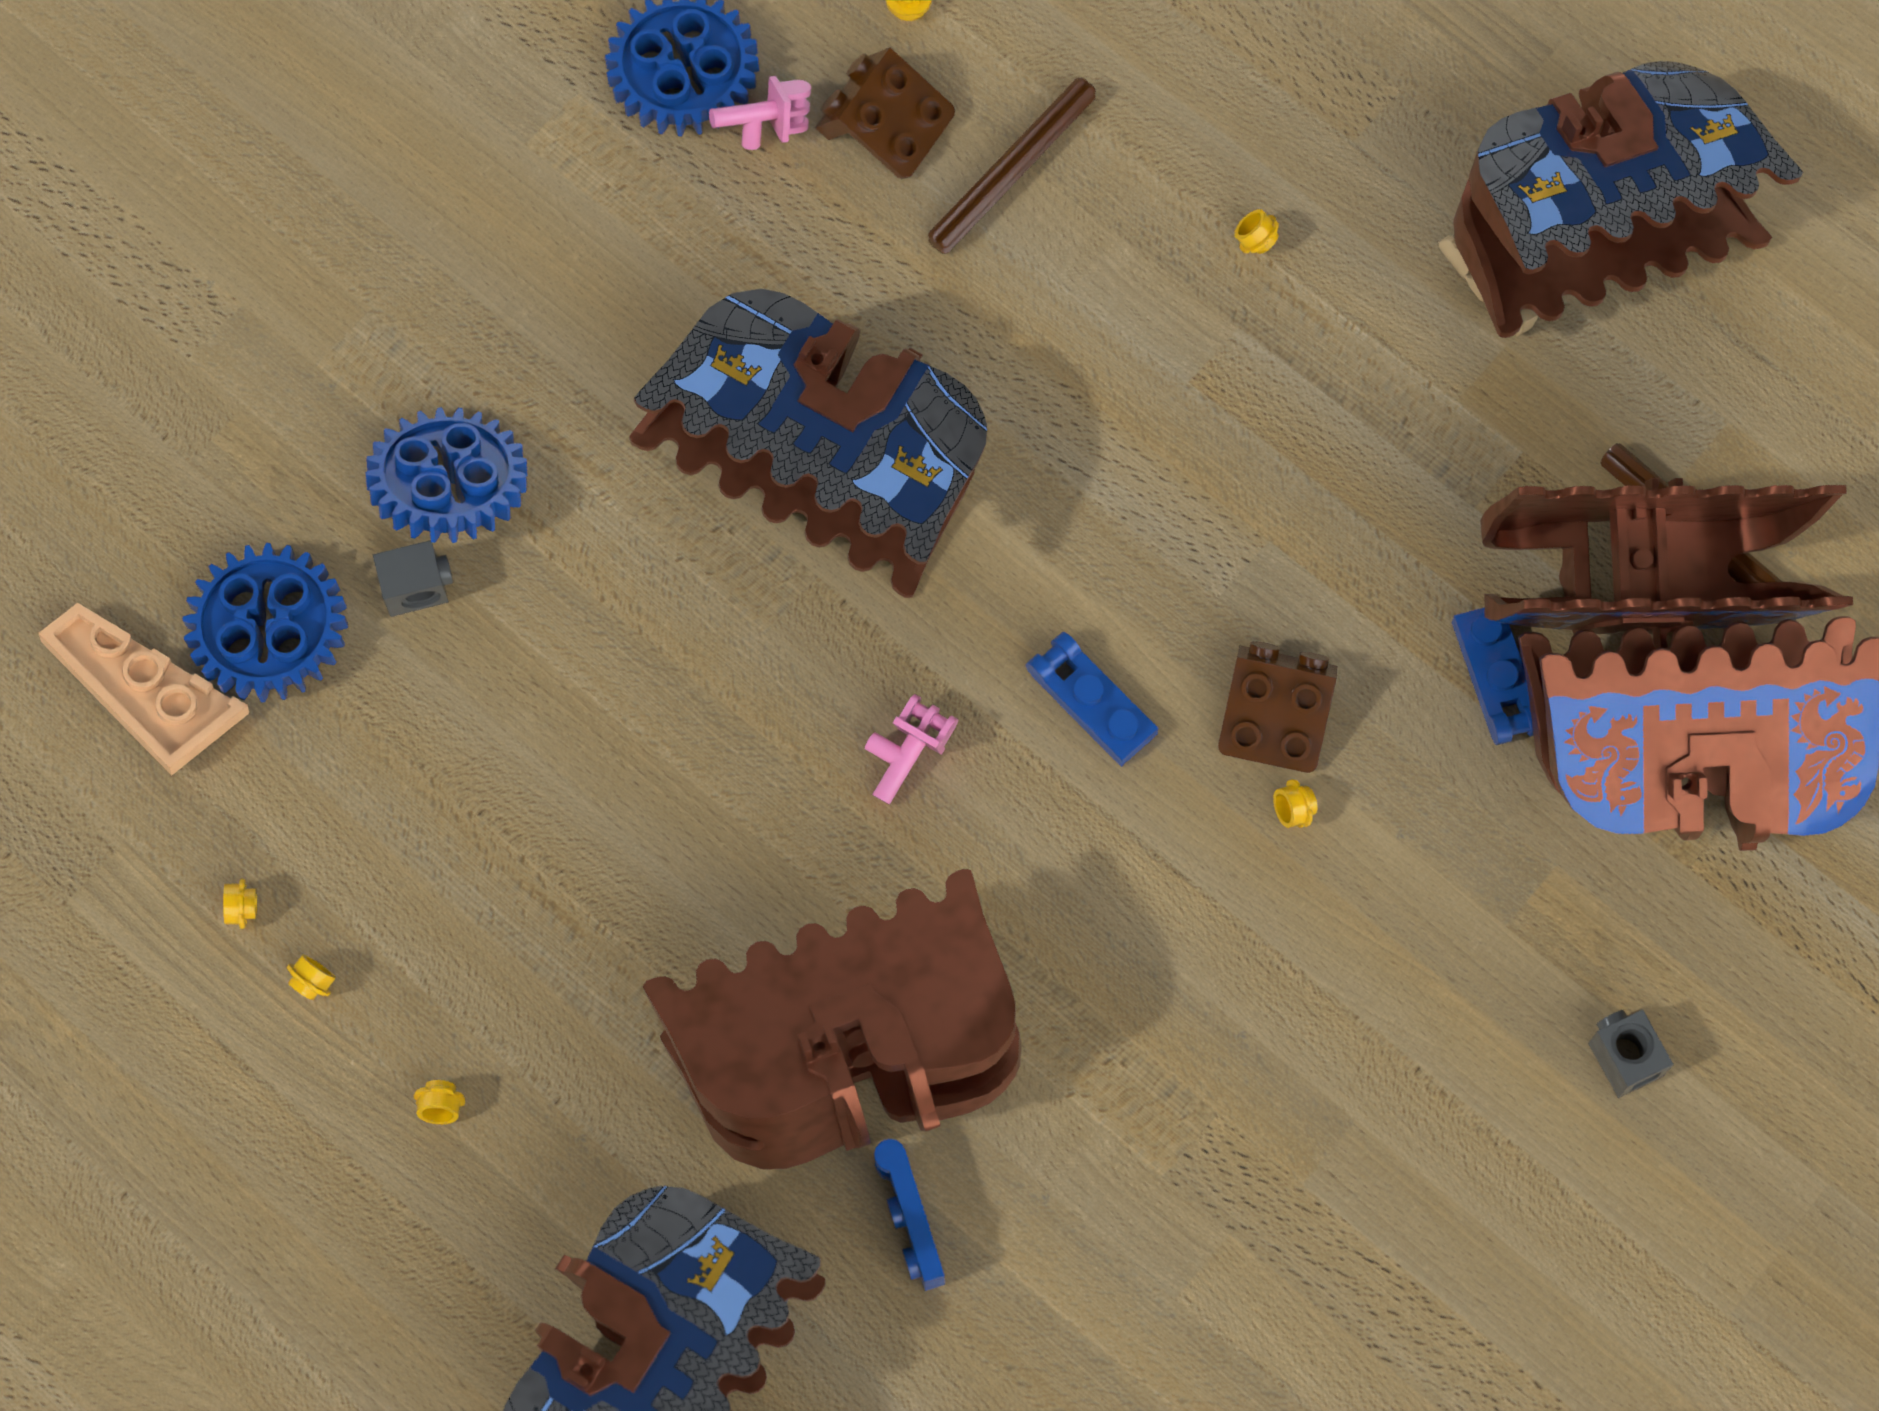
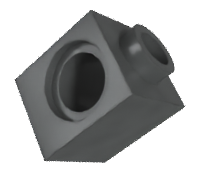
(412, 578)
(1623, 1073)

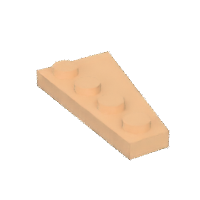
(151, 697)

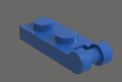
(1495, 673)
(1093, 700)
(908, 1212)

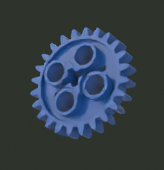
(643, 80)
(417, 491)
(221, 623)

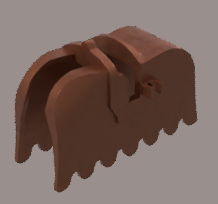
(890, 1000)

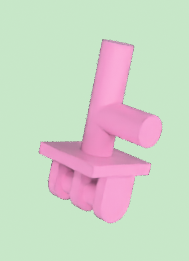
(783, 109)
(903, 758)

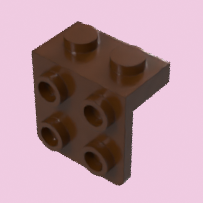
(887, 111)
(1278, 707)

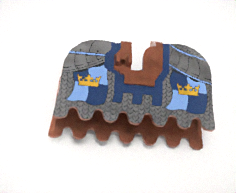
(1611, 188)
(864, 465)
(683, 1299)

